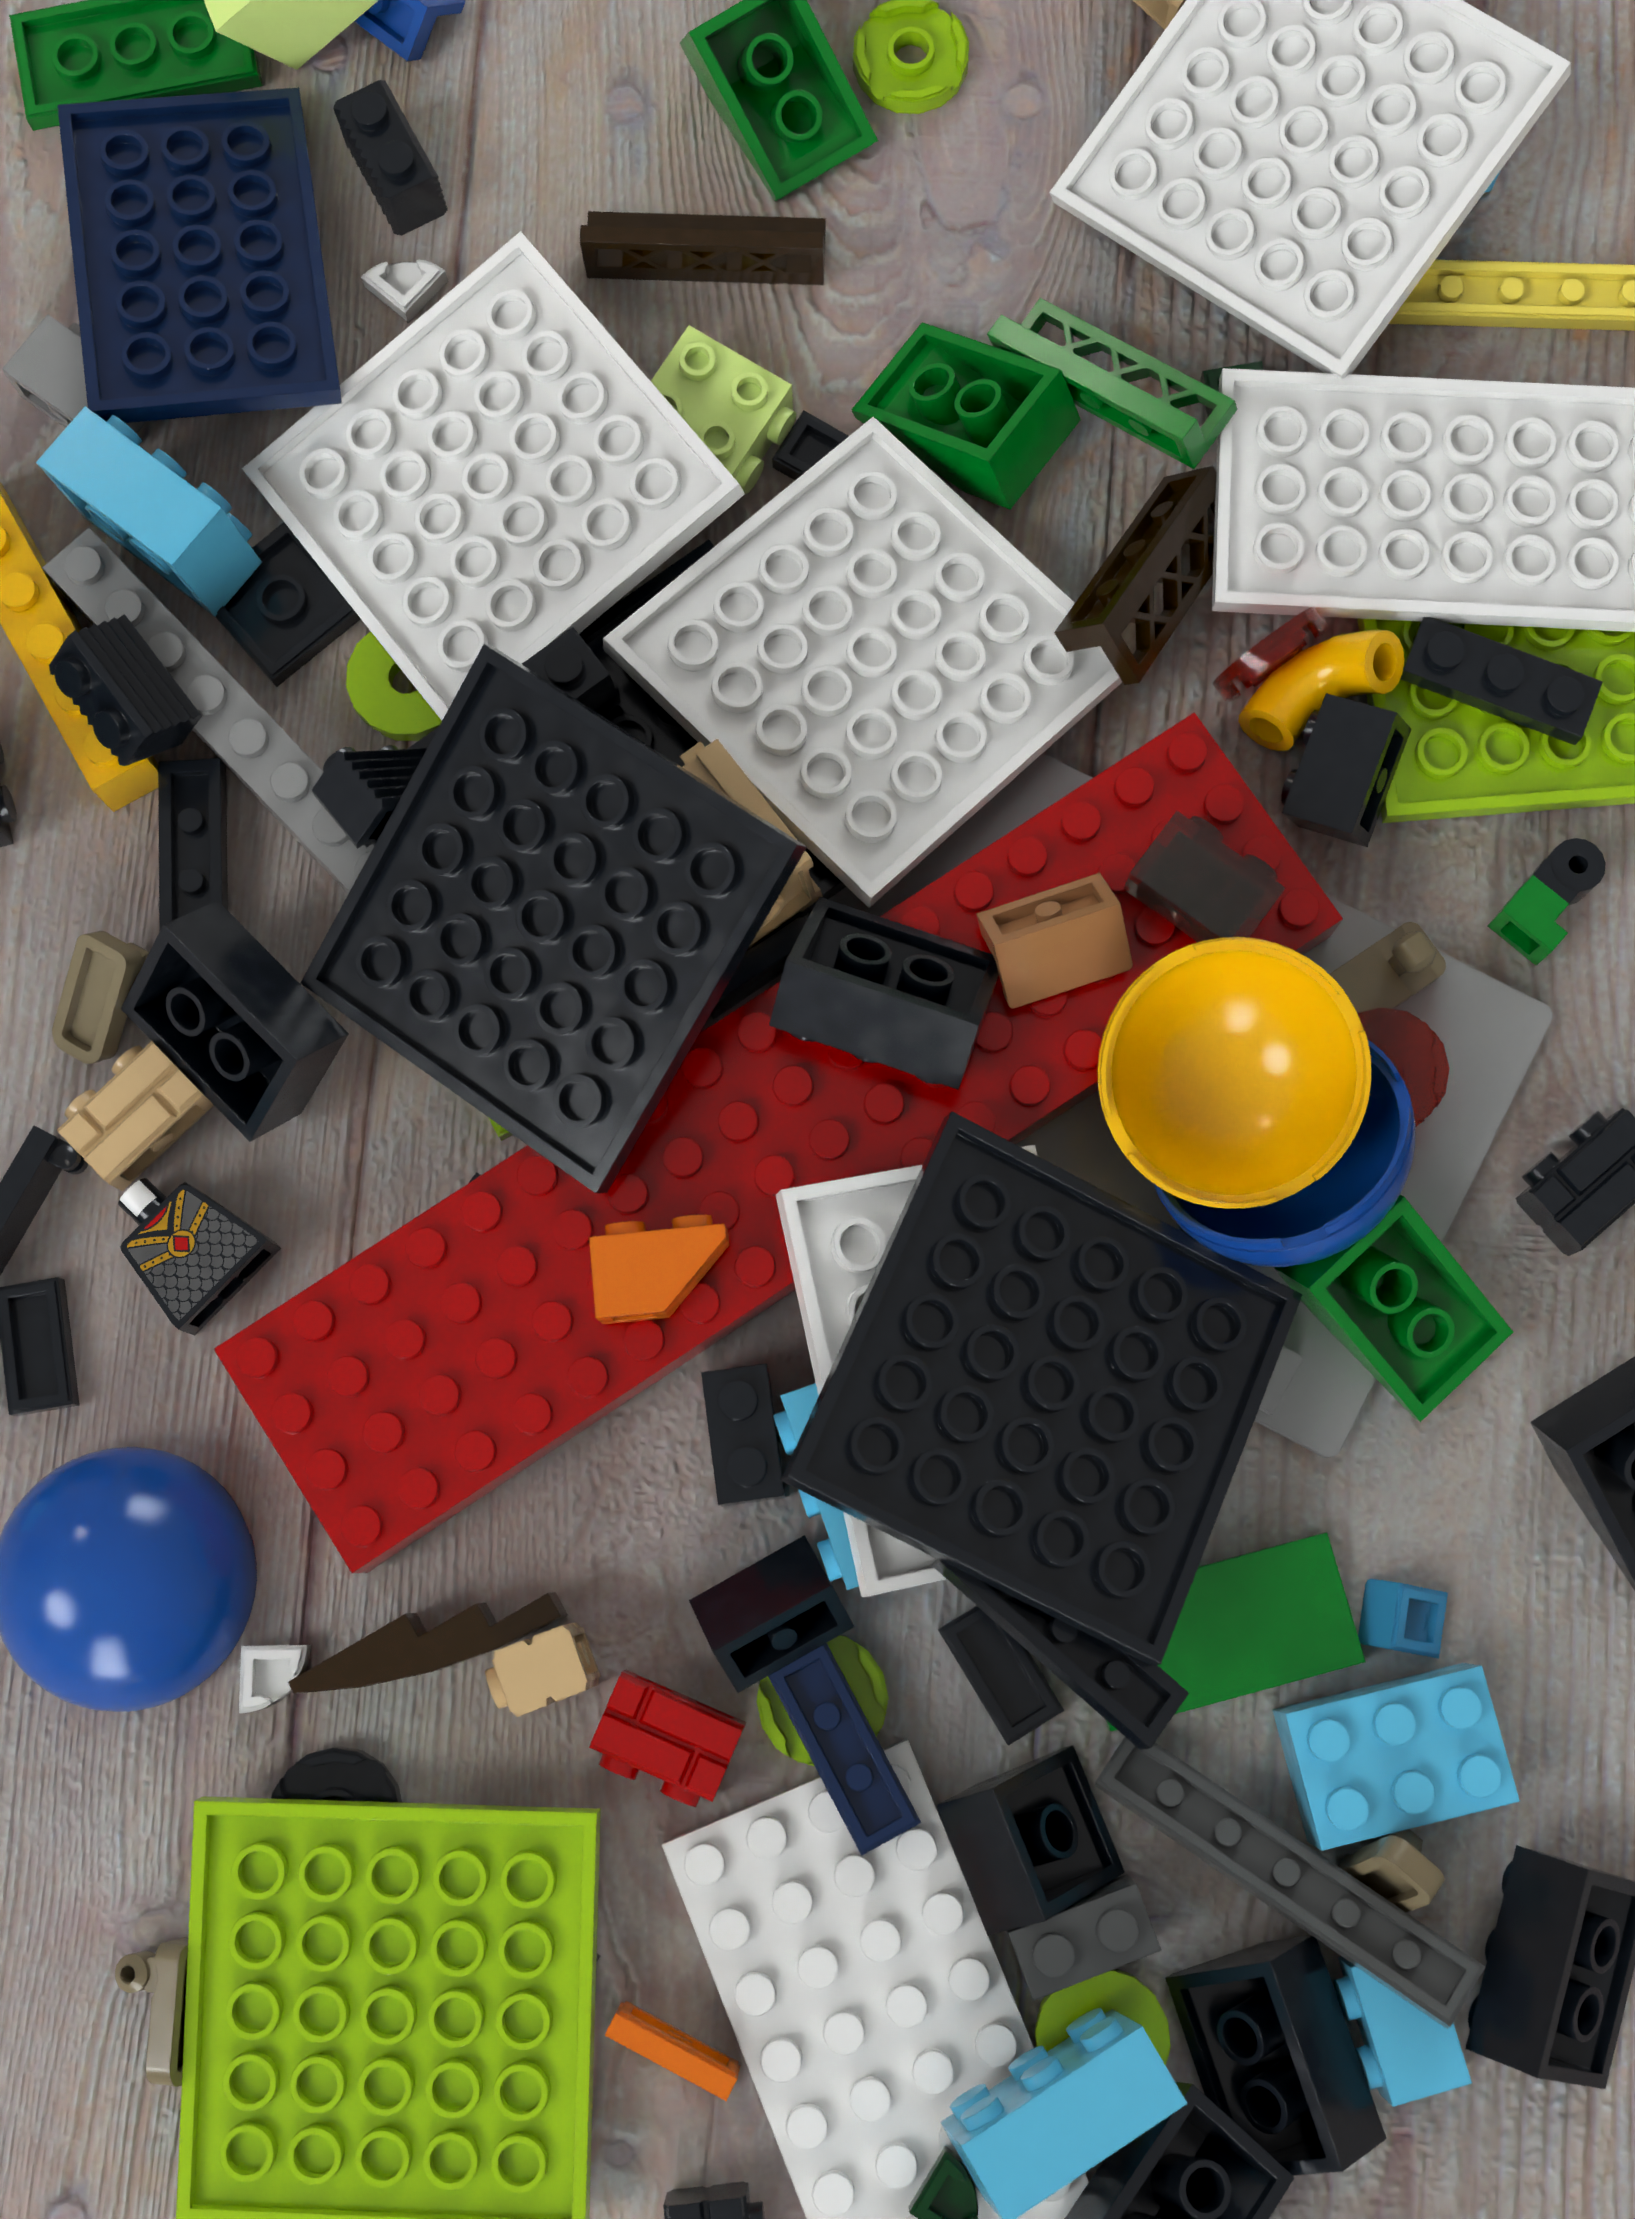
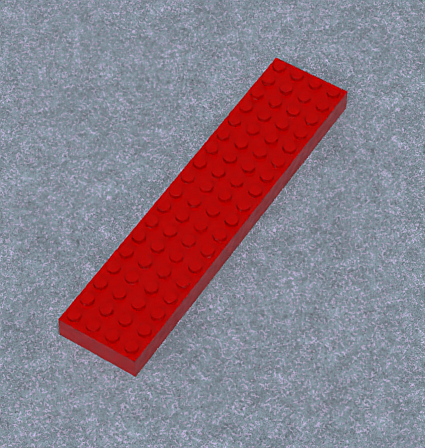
(476, 1324)

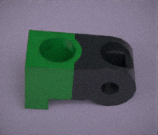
(1558, 881)

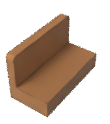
(1057, 940)

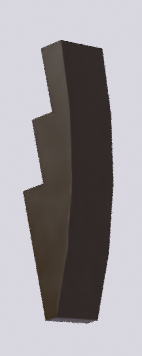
(408, 1650)

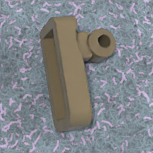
(1391, 969)
(95, 988)
(1396, 1870)
(165, 1976)

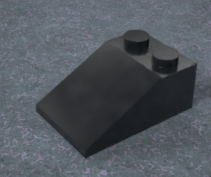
(1594, 1456)

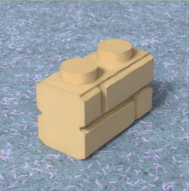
(133, 1115)
(542, 1669)

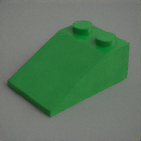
(779, 90)
(972, 411)
(1403, 1309)

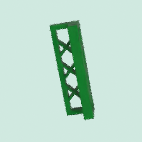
(1110, 393)

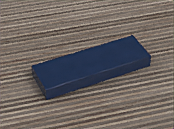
(844, 1749)

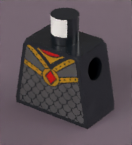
(190, 1251)

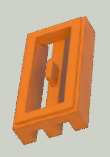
(674, 2050)

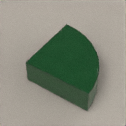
(946, 2191)

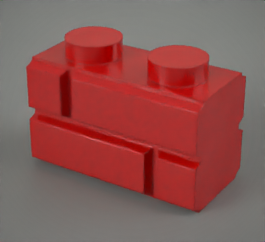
(666, 1737)

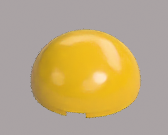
(1234, 1072)

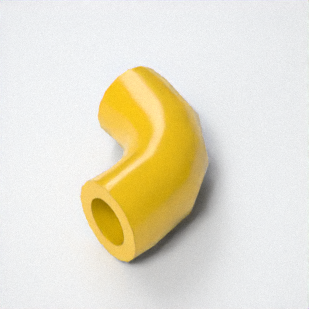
(1338, 666)

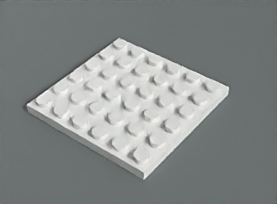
(1309, 155)
(492, 476)
(866, 659)

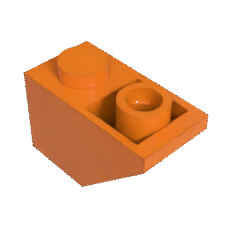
(651, 1272)

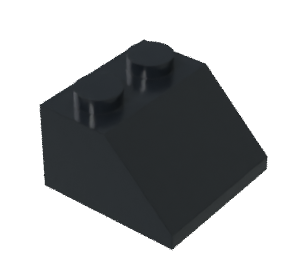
(1030, 1841)

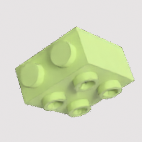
(285, 28)
(727, 402)

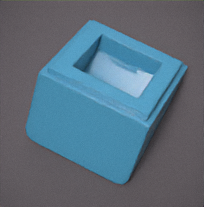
(1402, 1617)

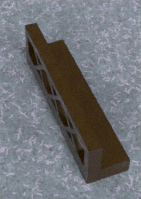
(704, 248)
(1142, 557)

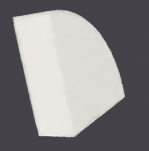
(405, 285)
(266, 1673)

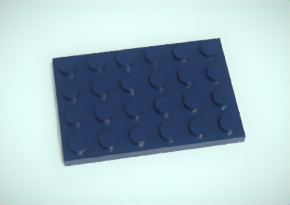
(197, 256)

